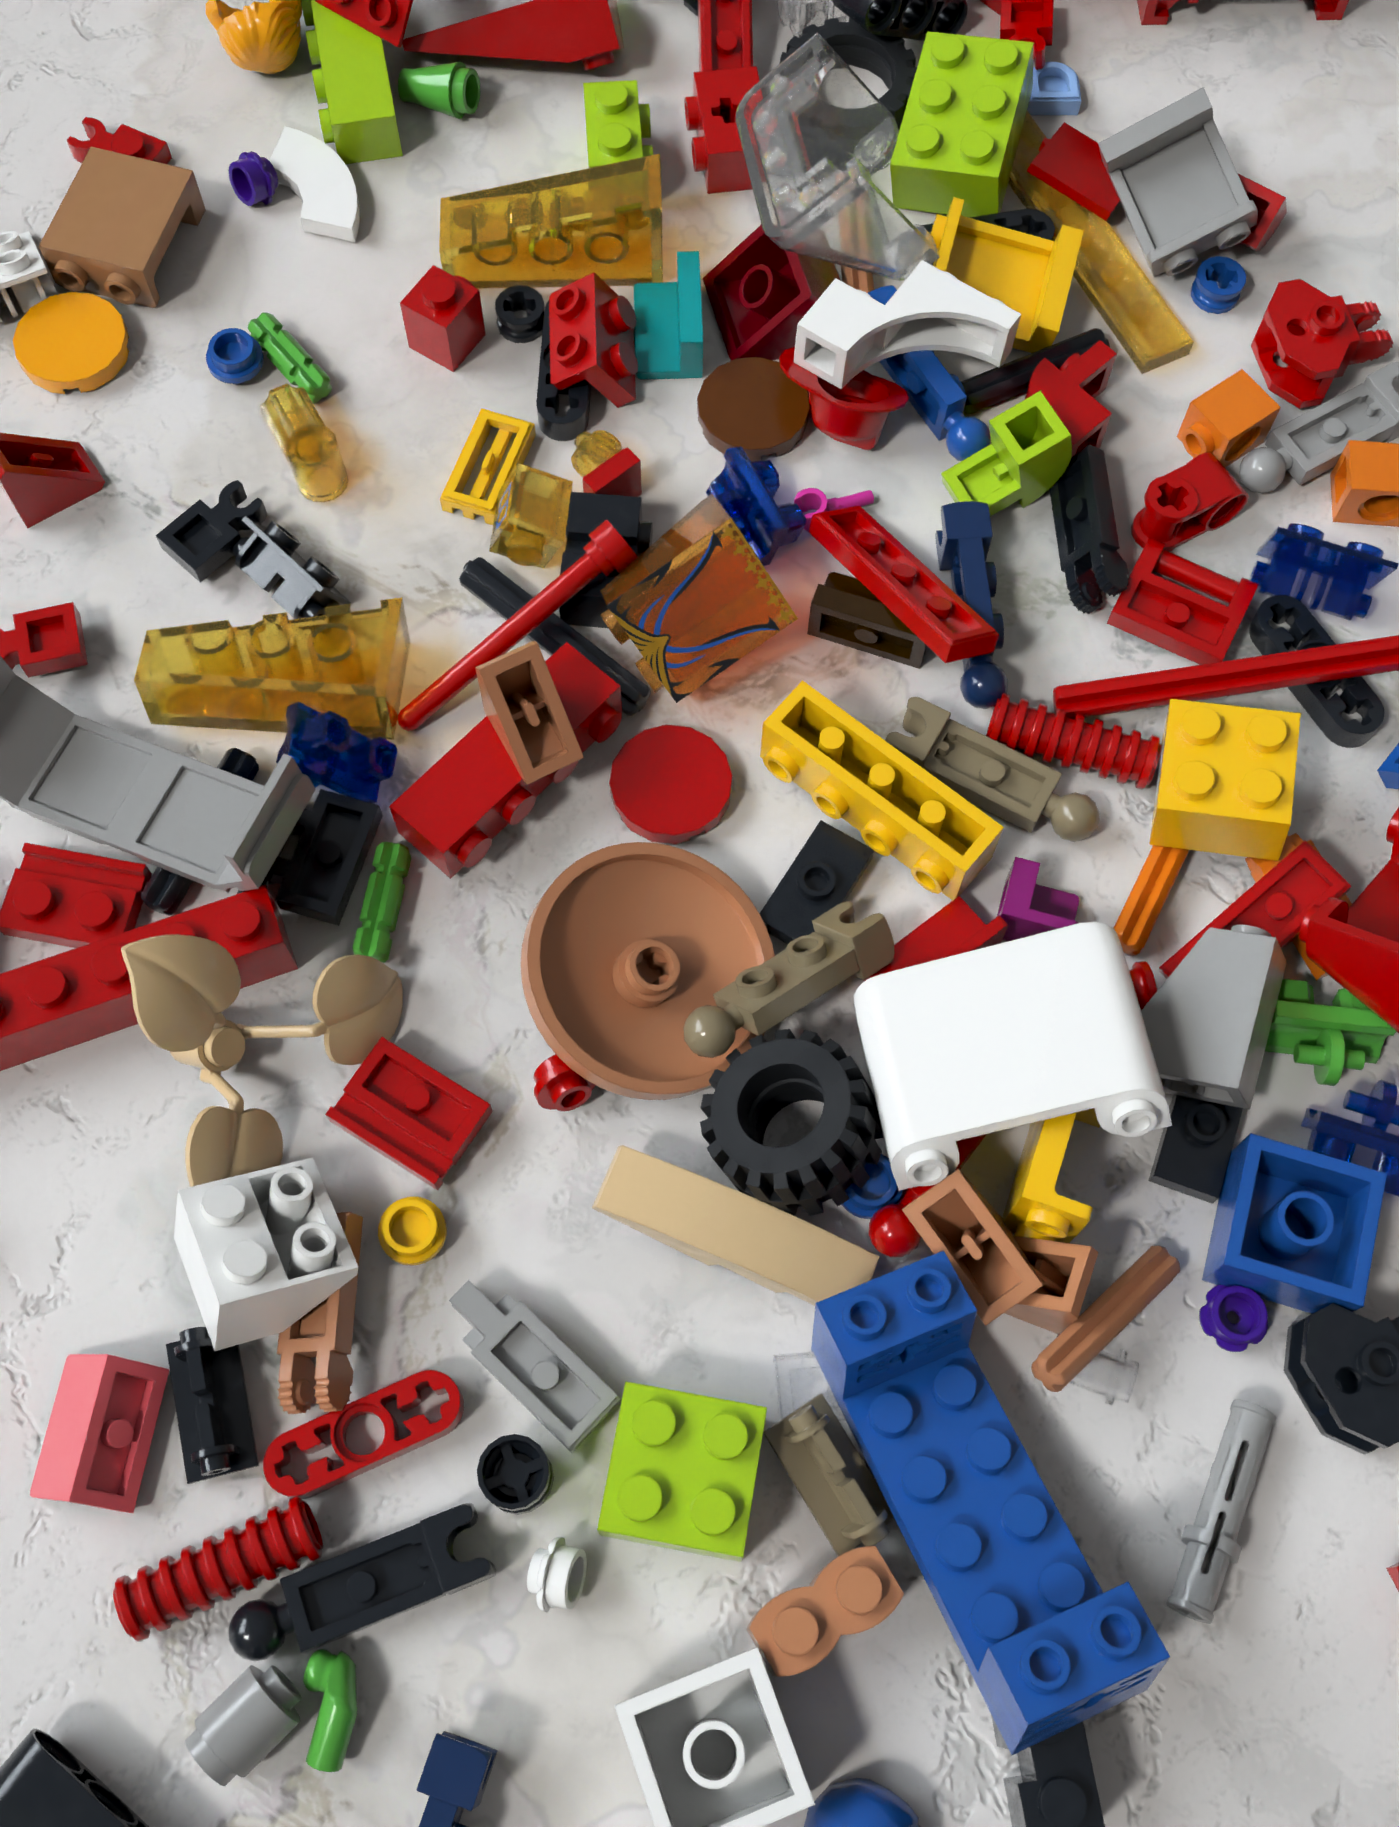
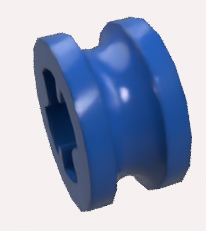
(1230, 279)

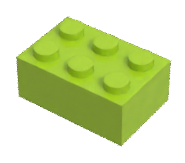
(962, 124)

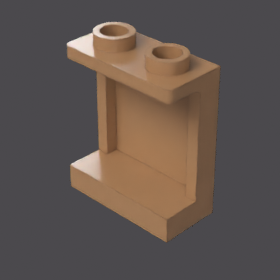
(119, 225)

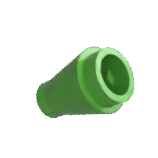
(442, 87)

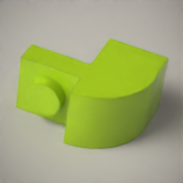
(1022, 462)

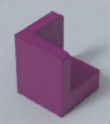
(1033, 907)

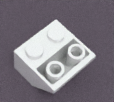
(261, 1250)

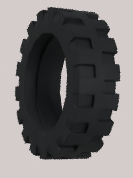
(877, 53)

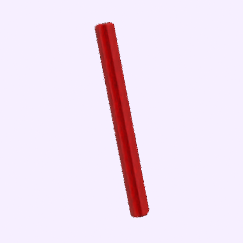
(1229, 677)

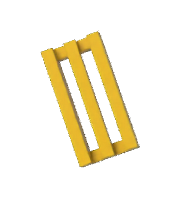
(473, 503)

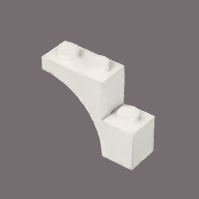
(927, 312)

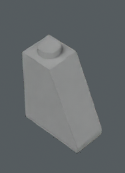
(1216, 1015)

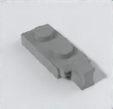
(535, 1366)

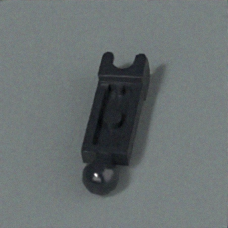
(362, 1587)

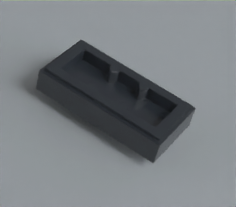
(815, 882)
(1196, 1147)

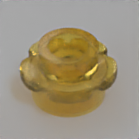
(593, 450)

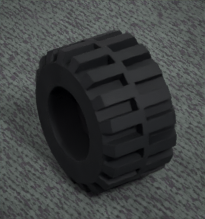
(763, 1084)

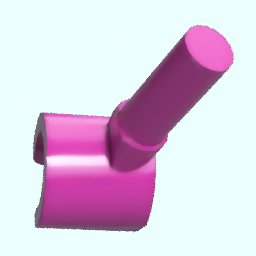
(815, 499)

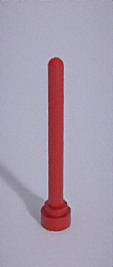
(603, 554)

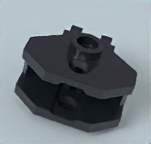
(1355, 1371)

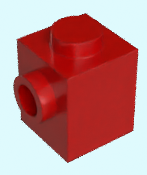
(443, 317)

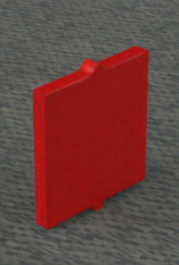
(1075, 168)

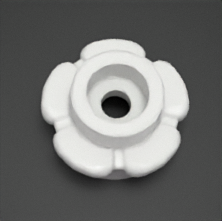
(557, 1575)

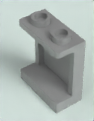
(1178, 185)

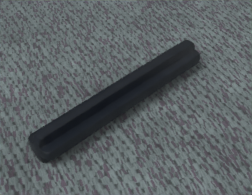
(507, 598)

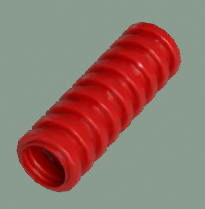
(1075, 741)
(217, 1569)

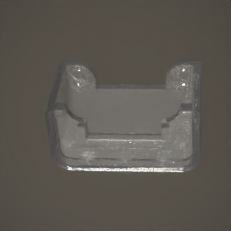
(810, 155)

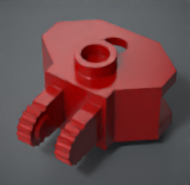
(1315, 340)

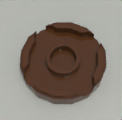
(752, 407)

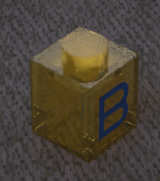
(530, 516)

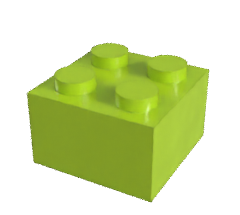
(682, 1471)

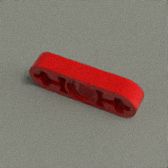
(308, 1439)

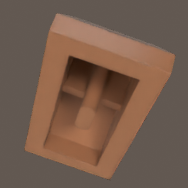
(527, 712)
(977, 1243)
(1065, 1279)

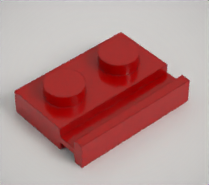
(72, 897)
(409, 1112)

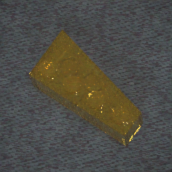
(559, 229)
(253, 672)

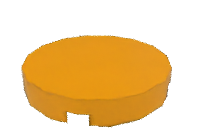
(71, 342)

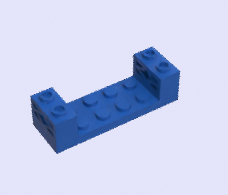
(976, 1510)

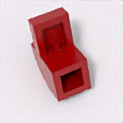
(1073, 392)

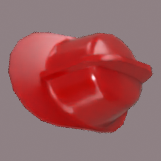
(851, 413)

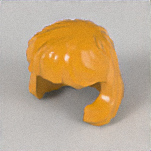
(260, 35)

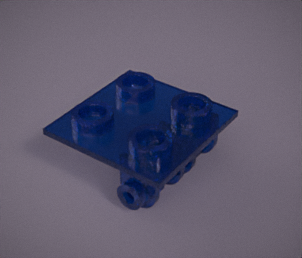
(1303, 548)

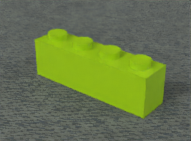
(353, 85)

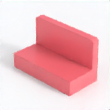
(100, 1432)

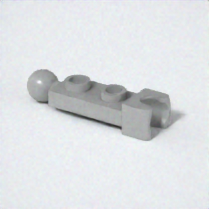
(1318, 437)

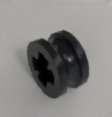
(515, 299)

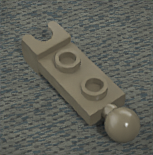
(991, 773)
(792, 978)

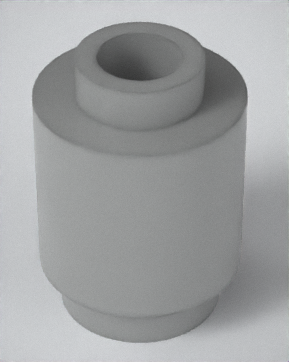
(244, 1724)

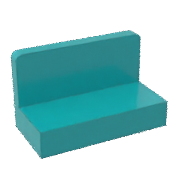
(670, 324)

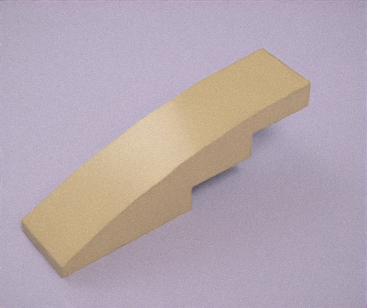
(730, 1228)

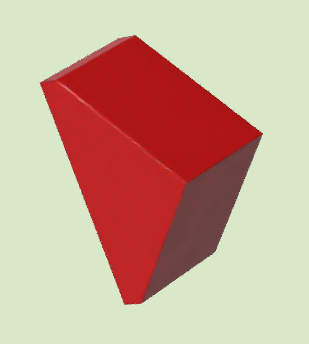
(45, 475)

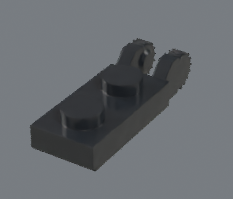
(1087, 531)

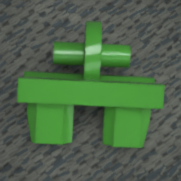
(1324, 1034)

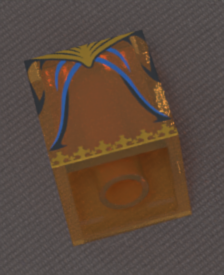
(695, 602)

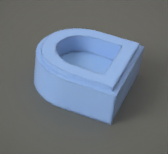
(1055, 91)

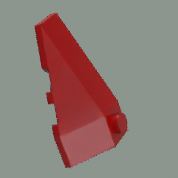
(533, 31)

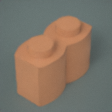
(807, 1621)

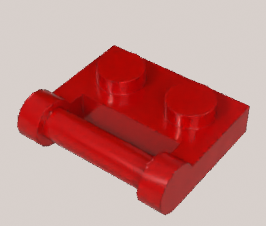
(1177, 616)

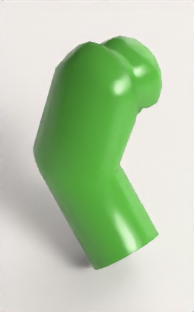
(338, 1711)

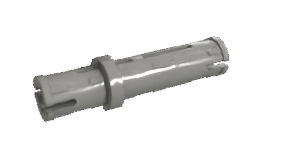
(1193, 1591)

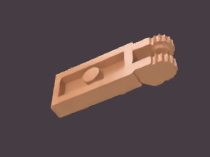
(322, 1334)

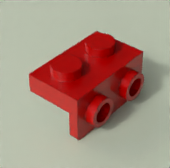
(593, 339)

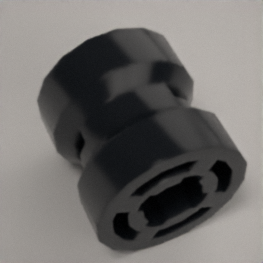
(508, 1464)

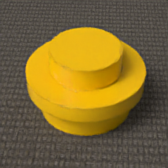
(412, 1231)

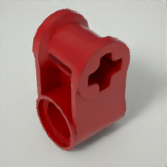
(1188, 503)

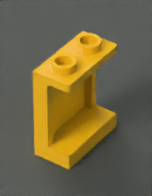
(1012, 267)
(1033, 1204)

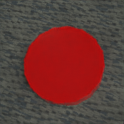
(670, 783)

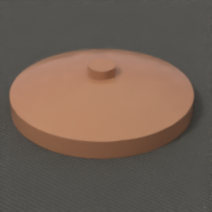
(625, 958)

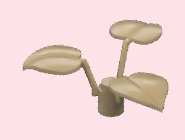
(178, 1002)

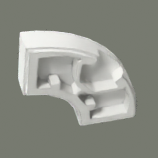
(321, 182)

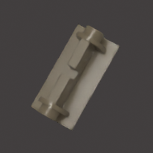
(830, 1476)

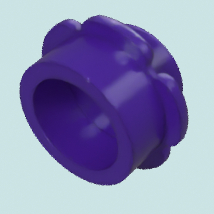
(253, 178)
(1251, 1312)

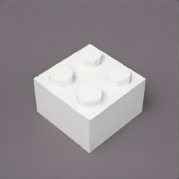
(715, 1748)

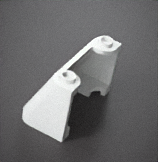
(1006, 1044)

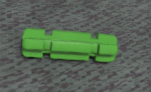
(290, 356)
(382, 901)

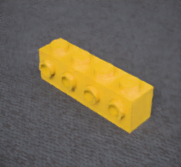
(878, 792)

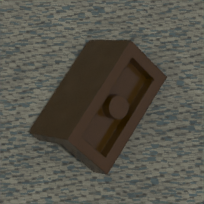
(856, 618)

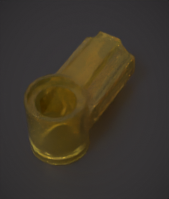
(305, 443)

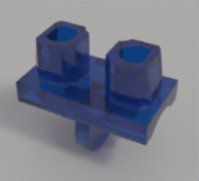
(747, 496)
(336, 754)
(1339, 1136)

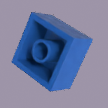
(1295, 1226)

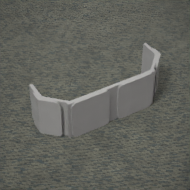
(142, 794)

